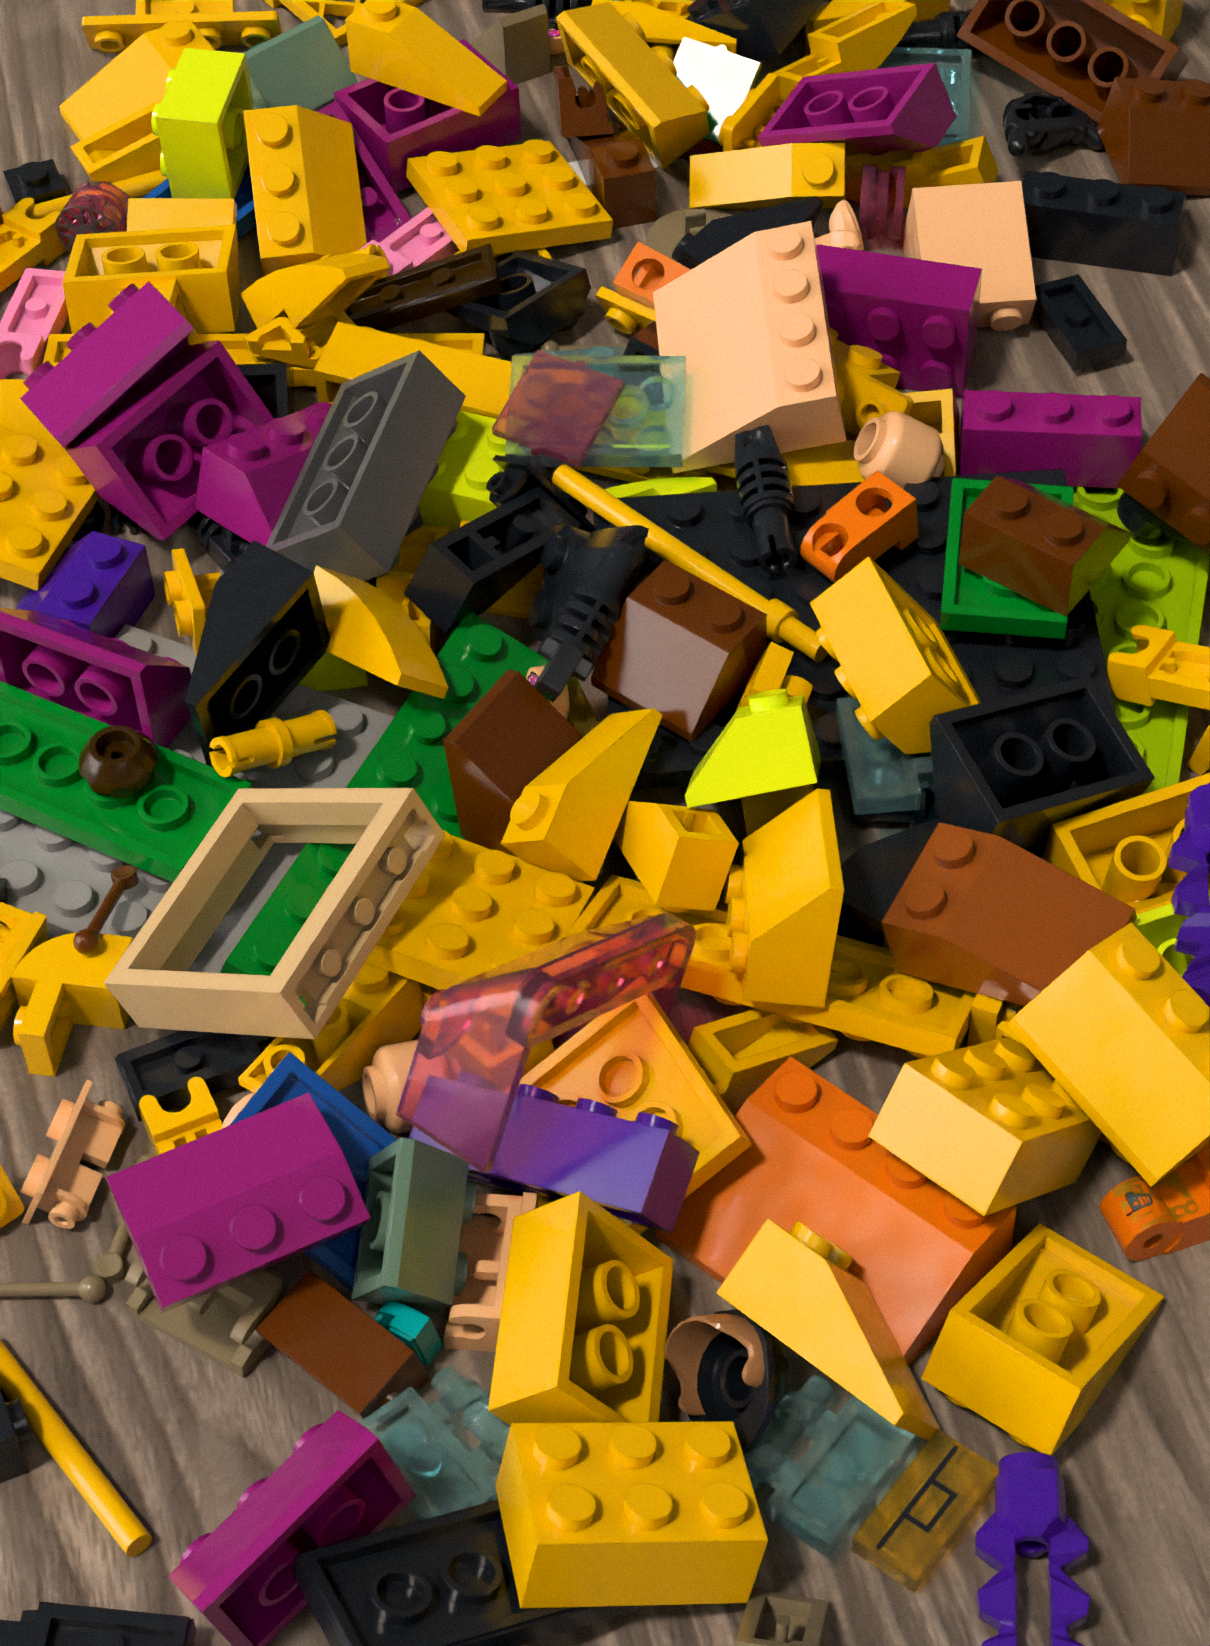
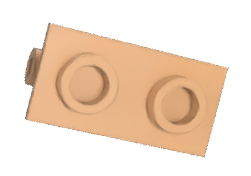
(61, 1183)

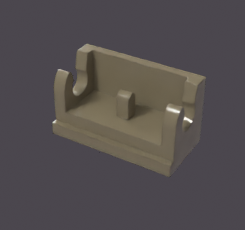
(215, 1324)

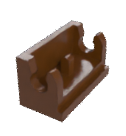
(581, 113)
(341, 1346)

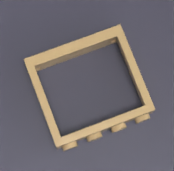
(392, 847)

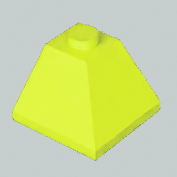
(758, 751)

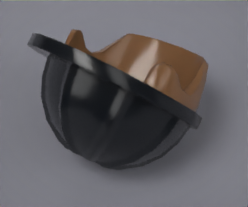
(728, 1372)

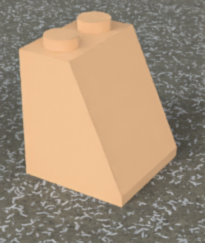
(983, 230)

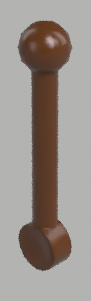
(123, 878)

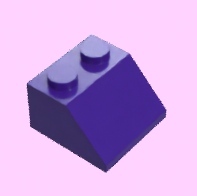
(96, 585)

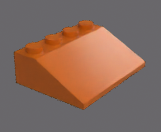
(819, 1167)

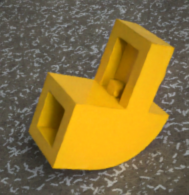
(61, 990)

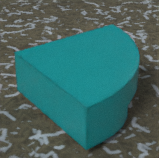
(411, 1328)

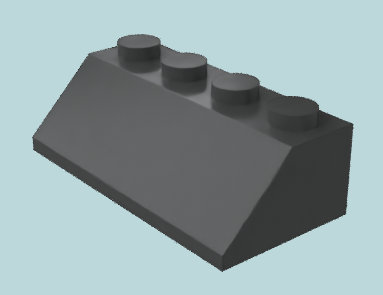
(369, 469)

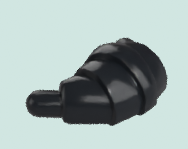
(1046, 122)

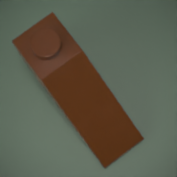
(618, 175)

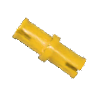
(272, 743)

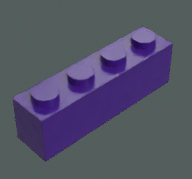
(621, 1164)

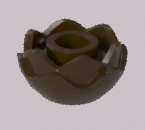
(118, 761)

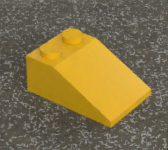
(131, 78)
(810, 1302)
(1040, 1338)

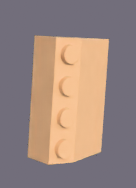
(753, 346)

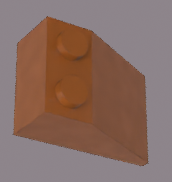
(994, 917)

